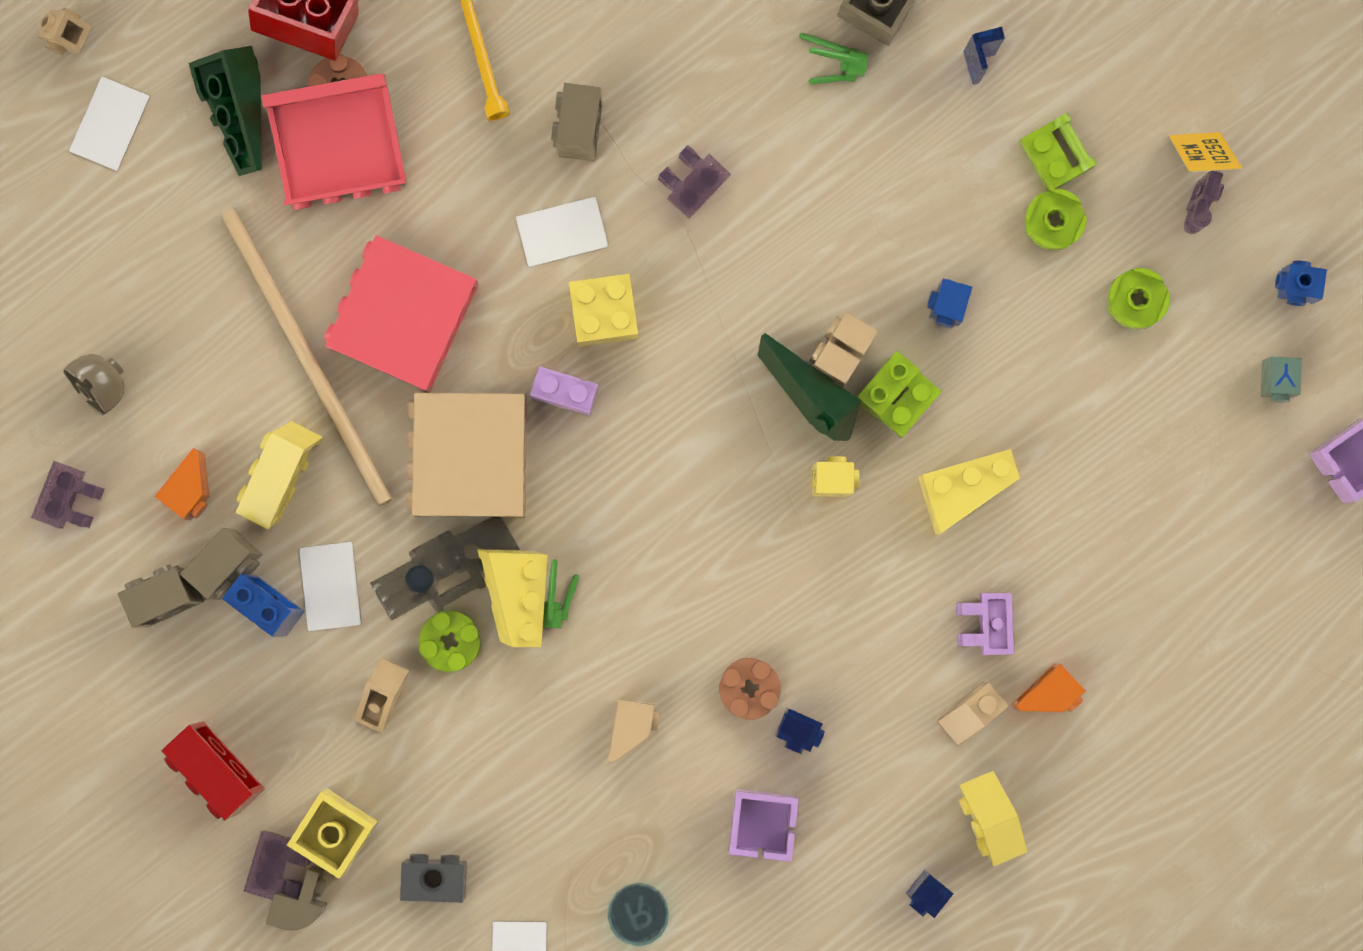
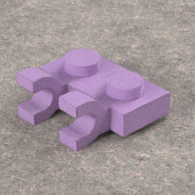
(995, 624)

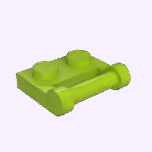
(1049, 157)

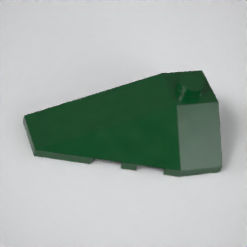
(233, 92)
(817, 397)

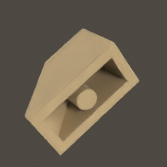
(381, 695)
(973, 712)
(631, 726)

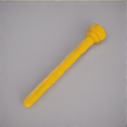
(495, 106)

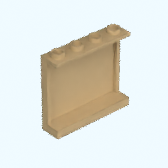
(468, 455)

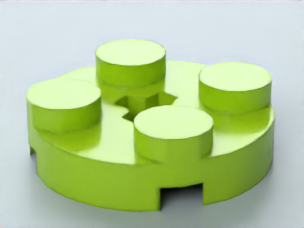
(1070, 211)
(1154, 292)
(465, 634)

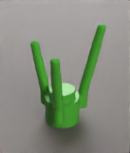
(851, 62)
(552, 613)

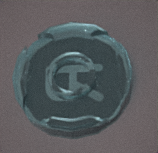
(638, 914)

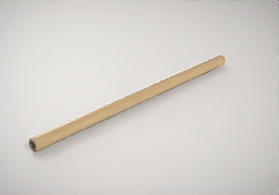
(306, 357)

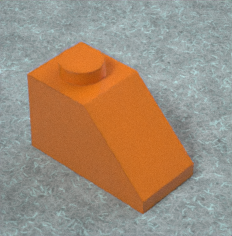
(187, 487)
(1051, 692)

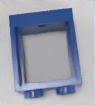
(256, 602)

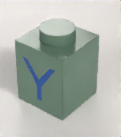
(1281, 378)

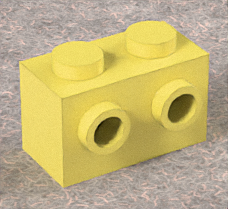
(834, 478)

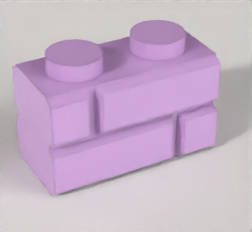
(564, 391)

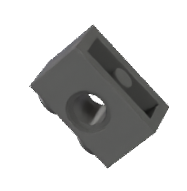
(417, 888)

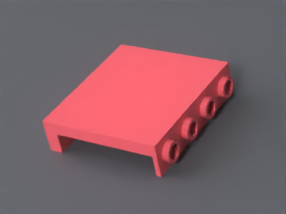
(336, 140)
(401, 313)

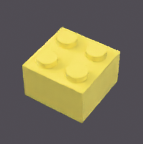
(603, 310)
(332, 833)

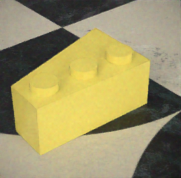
(276, 473)
(965, 487)
(517, 594)

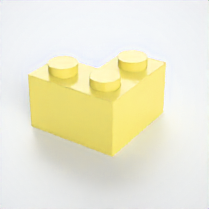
(993, 818)

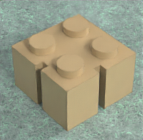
(846, 345)

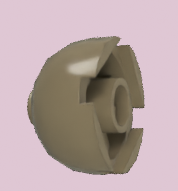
(97, 381)

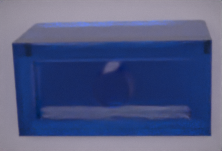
(979, 48)

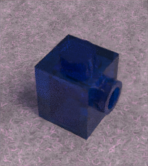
(799, 731)
(928, 894)

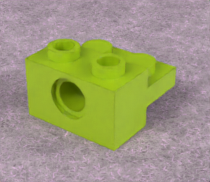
(886, 387)

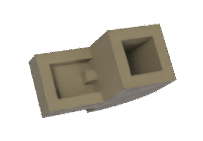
(299, 912)

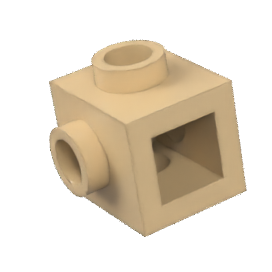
(63, 31)

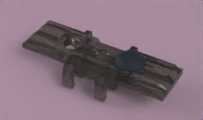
(435, 560)

